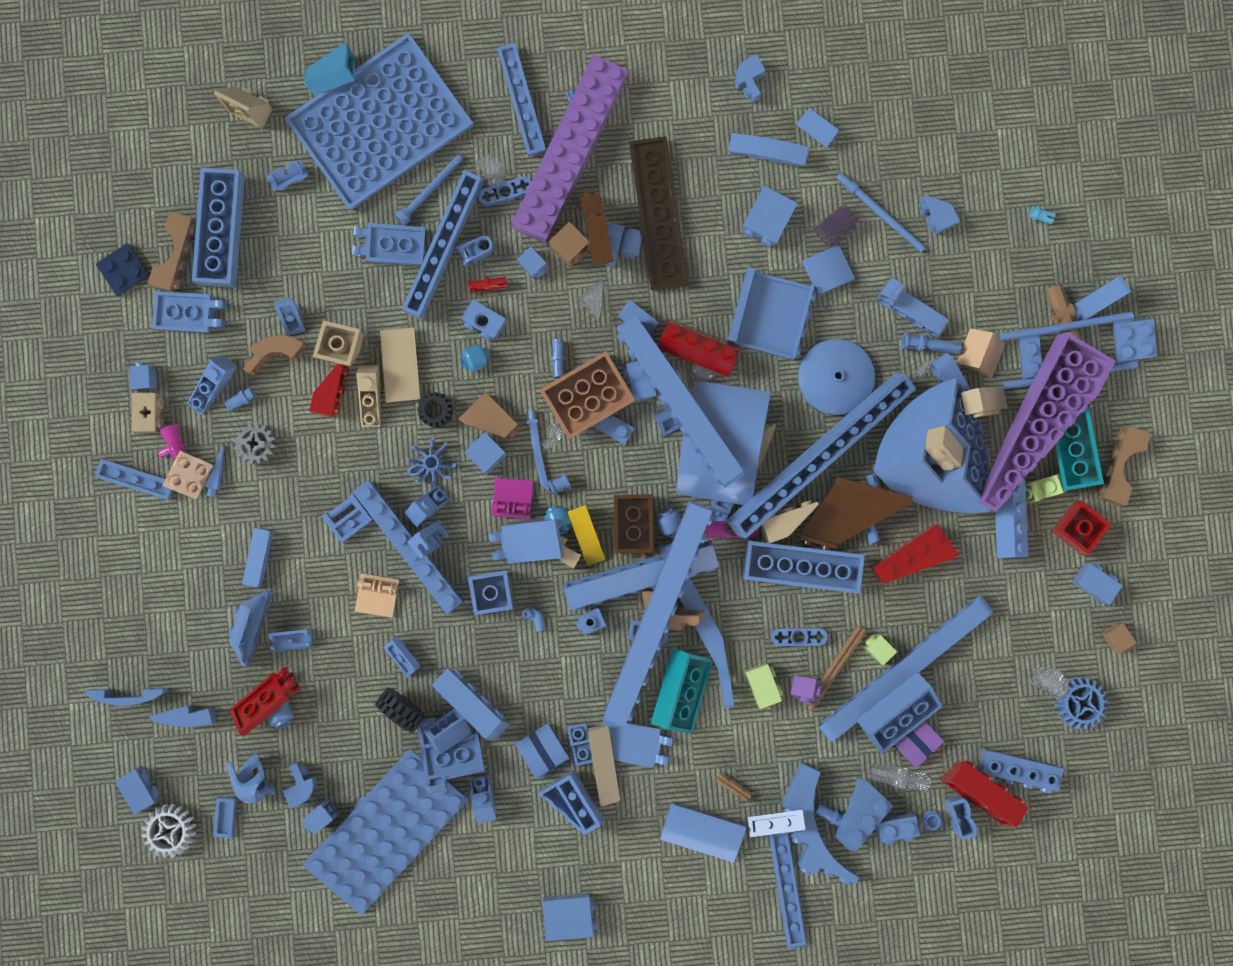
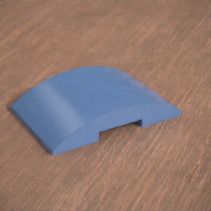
(740, 421)

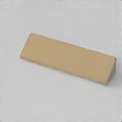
(604, 765)

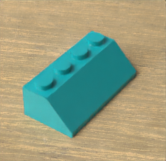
(1079, 455)
(682, 691)

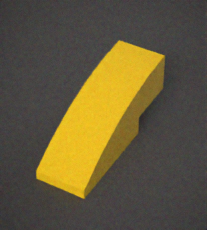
(586, 535)

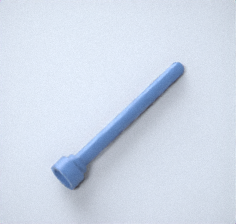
(405, 214)

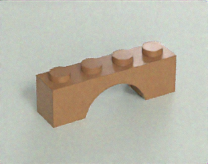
(167, 275)
(1115, 487)

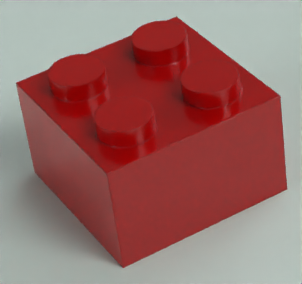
(1081, 527)

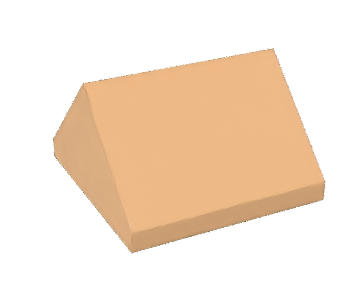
(981, 352)

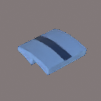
(542, 751)

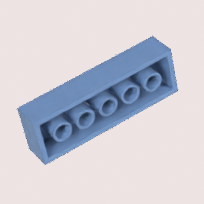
(218, 227)
(803, 567)

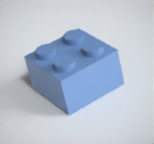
(491, 592)

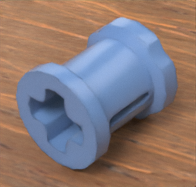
(559, 484)

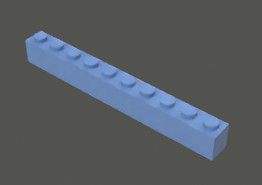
(680, 401)

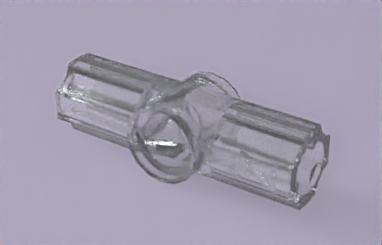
(900, 777)

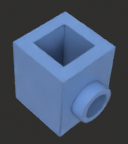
(142, 377)

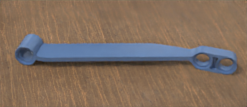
(709, 634)

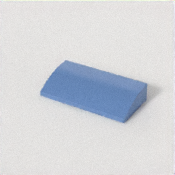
(703, 832)

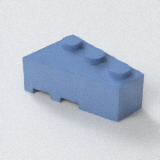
(862, 815)

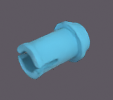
(1041, 214)

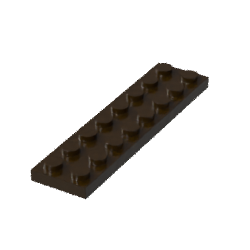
(658, 213)

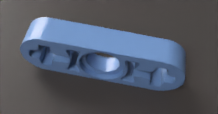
(490, 190)
(813, 642)

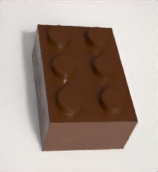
(633, 523)

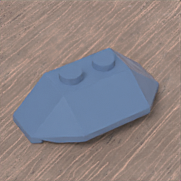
(248, 626)

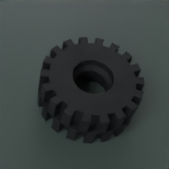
(400, 710)

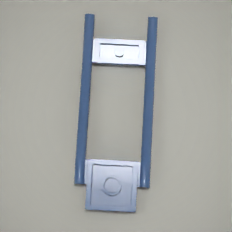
(1131, 341)

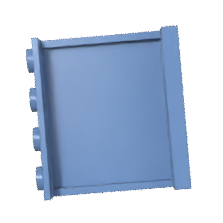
(771, 315)

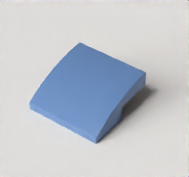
(828, 270)

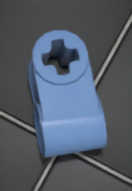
(474, 250)

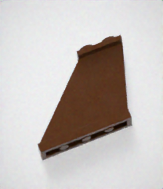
(850, 510)

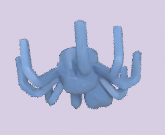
(430, 463)

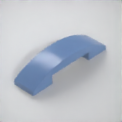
(104, 696)

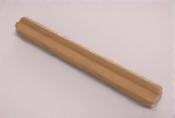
(840, 661)

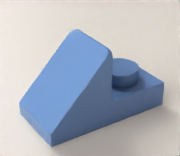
(290, 316)

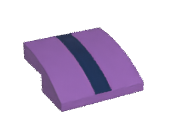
(919, 744)

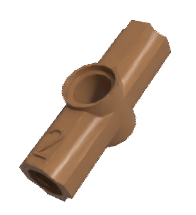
(1061, 310)

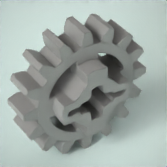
(255, 436)

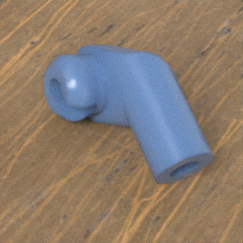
(536, 616)

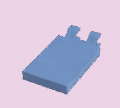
(391, 244)
(186, 312)
(528, 541)
(637, 743)

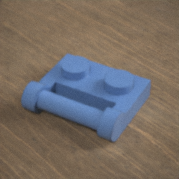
(351, 522)

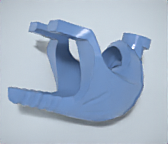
(245, 786)

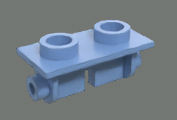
(296, 173)

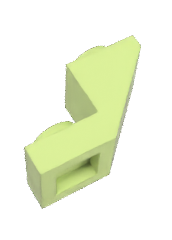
(1044, 488)

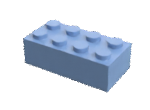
(899, 712)

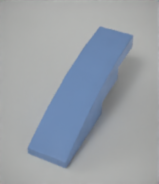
(769, 149)

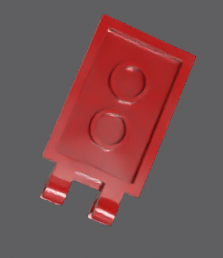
(263, 700)

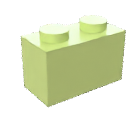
(763, 685)

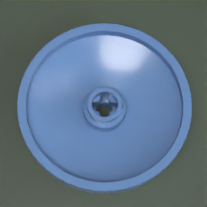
(821, 386)

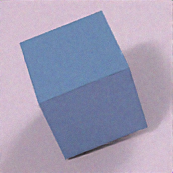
(485, 453)

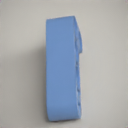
(911, 309)

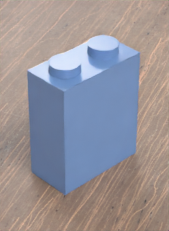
(768, 217)
(568, 916)

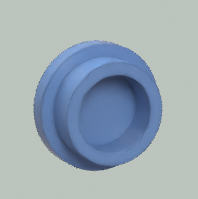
(931, 820)

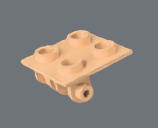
(188, 475)
(376, 595)

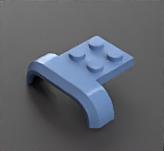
(458, 761)

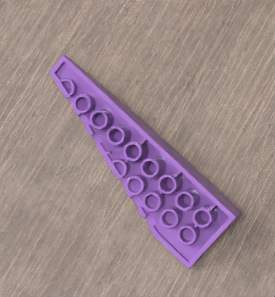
(1059, 393)

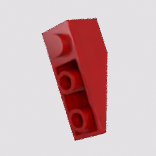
(327, 395)

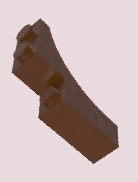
(596, 228)

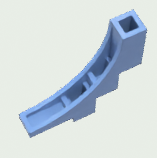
(814, 854)

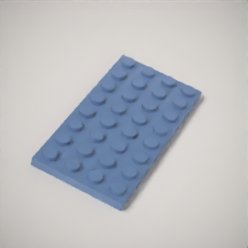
(383, 833)

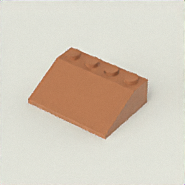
(587, 395)

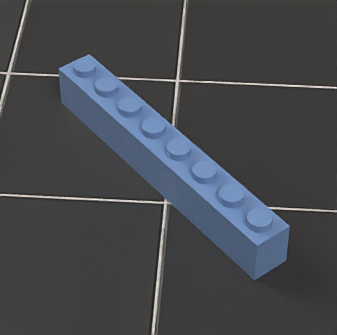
(443, 245)
(399, 536)
(630, 578)

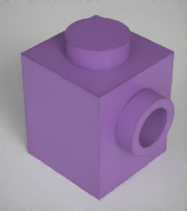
(806, 689)

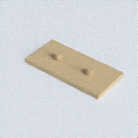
(400, 365)

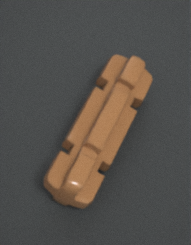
(734, 787)

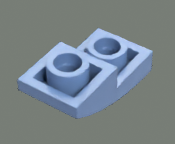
(580, 744)

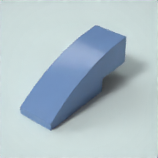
(186, 717)

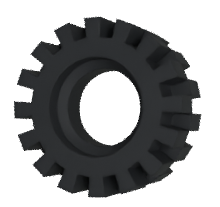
(435, 398)

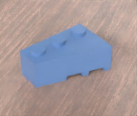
(573, 801)

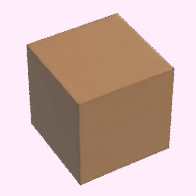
(569, 244)

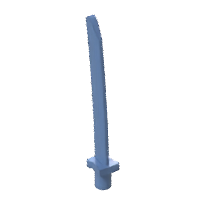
(537, 449)

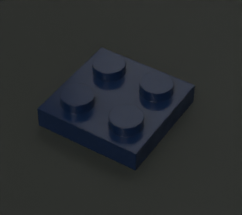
(122, 269)

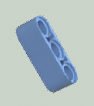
(947, 369)

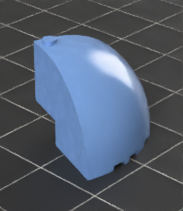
(913, 472)

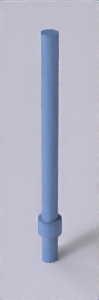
(853, 187)

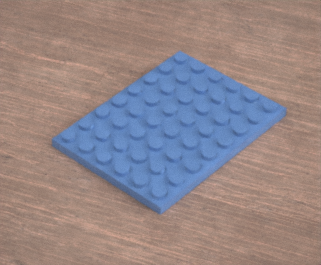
(380, 122)

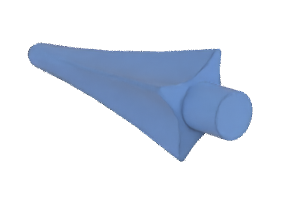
(214, 481)

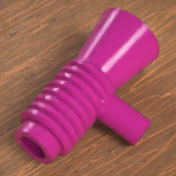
(172, 437)

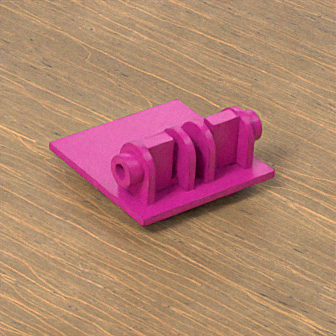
(512, 498)

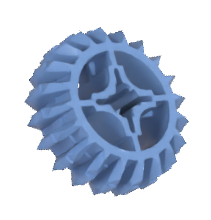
(1086, 695)

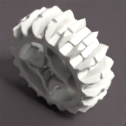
(172, 837)

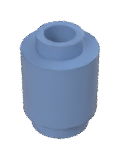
(631, 243)

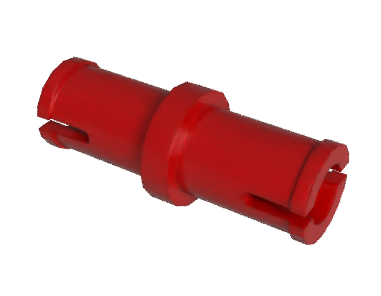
(487, 284)

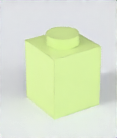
(879, 649)

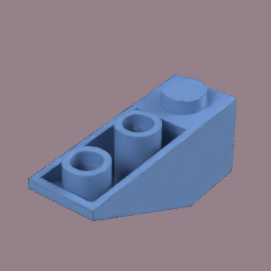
(211, 383)

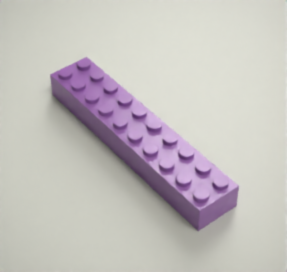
(570, 149)

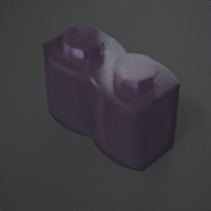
(836, 225)

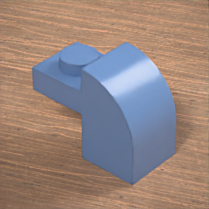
(747, 73)
(303, 788)

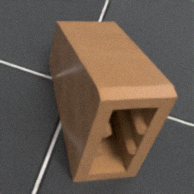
(490, 418)

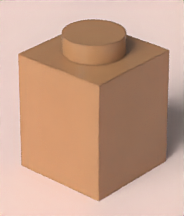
(1119, 638)

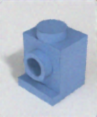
(596, 616)

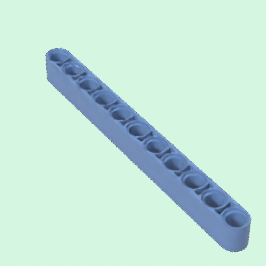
(905, 667)

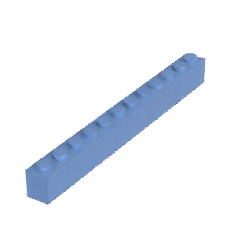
(820, 455)
(657, 613)

